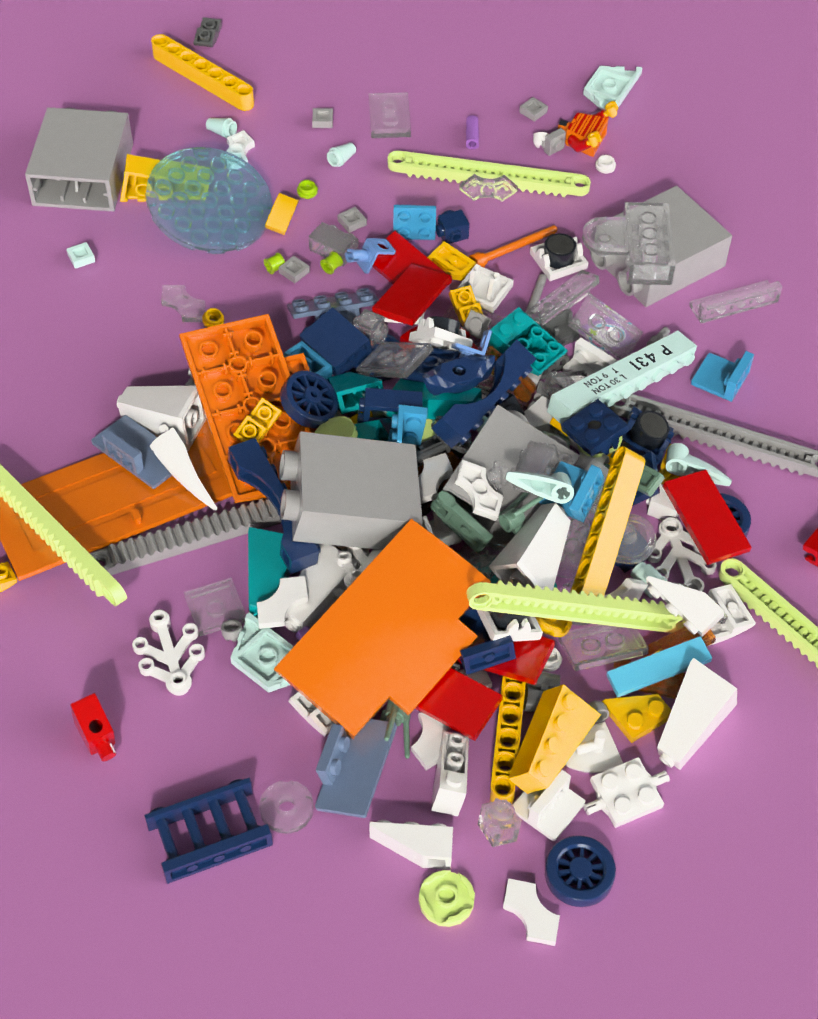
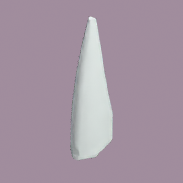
(175, 458)

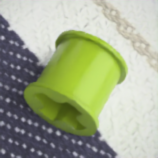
(331, 262)
(273, 263)

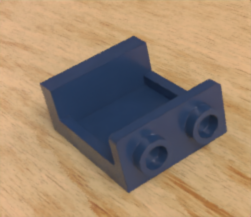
(336, 341)
(484, 651)

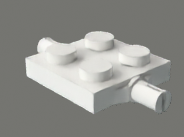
(626, 792)

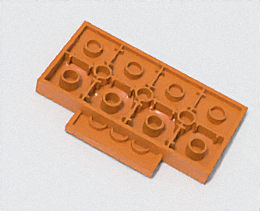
(232, 372)
(386, 632)

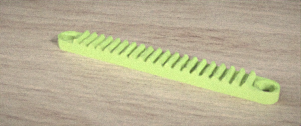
(462, 169)
(60, 539)
(573, 606)
(772, 608)

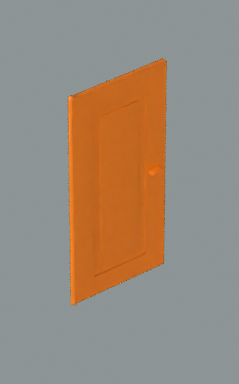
(105, 504)

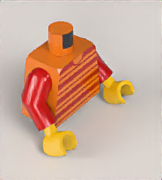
(588, 130)

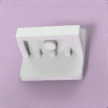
(588, 358)
(550, 808)

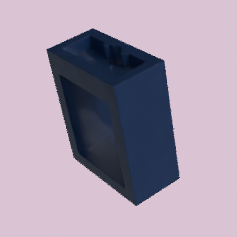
(386, 400)

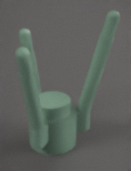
(511, 518)
(395, 714)

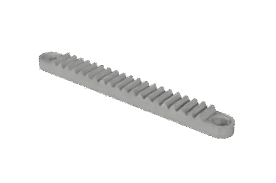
(728, 436)
(187, 537)

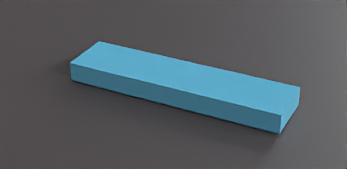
(657, 666)

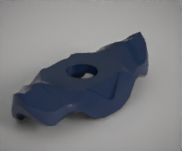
(443, 379)

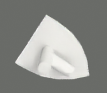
(595, 752)

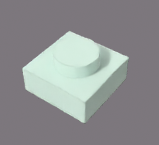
(80, 255)

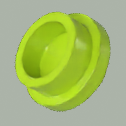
(307, 189)

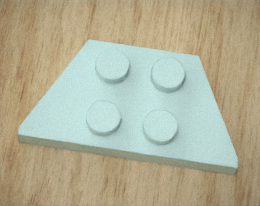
(610, 85)
(259, 653)

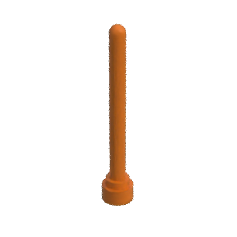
(482, 259)

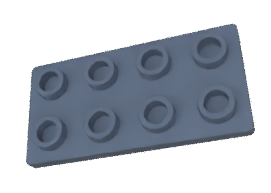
(344, 303)
(130, 447)
(352, 768)

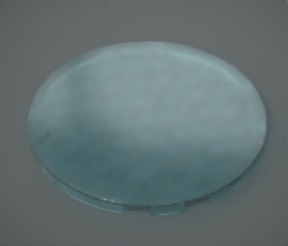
(208, 200)

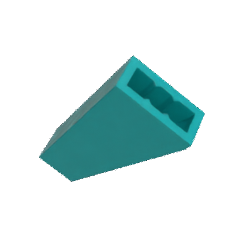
(437, 404)
(264, 566)

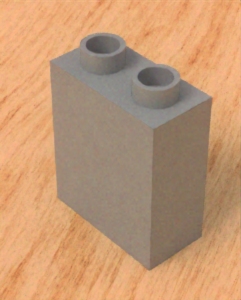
(79, 159)
(698, 245)
(502, 441)
(349, 490)

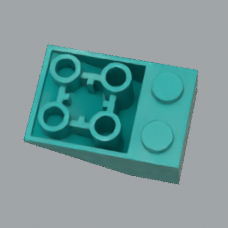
(531, 335)

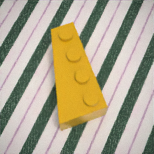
(135, 177)
(552, 738)

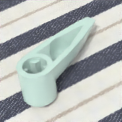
(682, 463)
(544, 485)

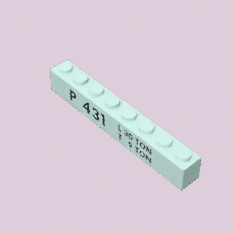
(624, 376)

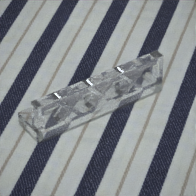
(563, 297)
(736, 300)

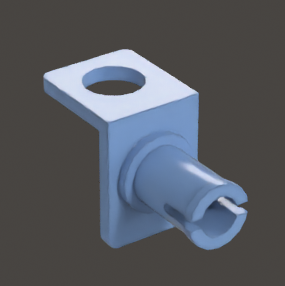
(367, 255)
(467, 351)

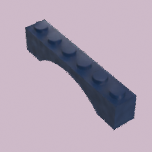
(461, 418)
(252, 467)

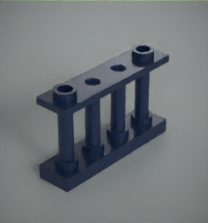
(208, 856)

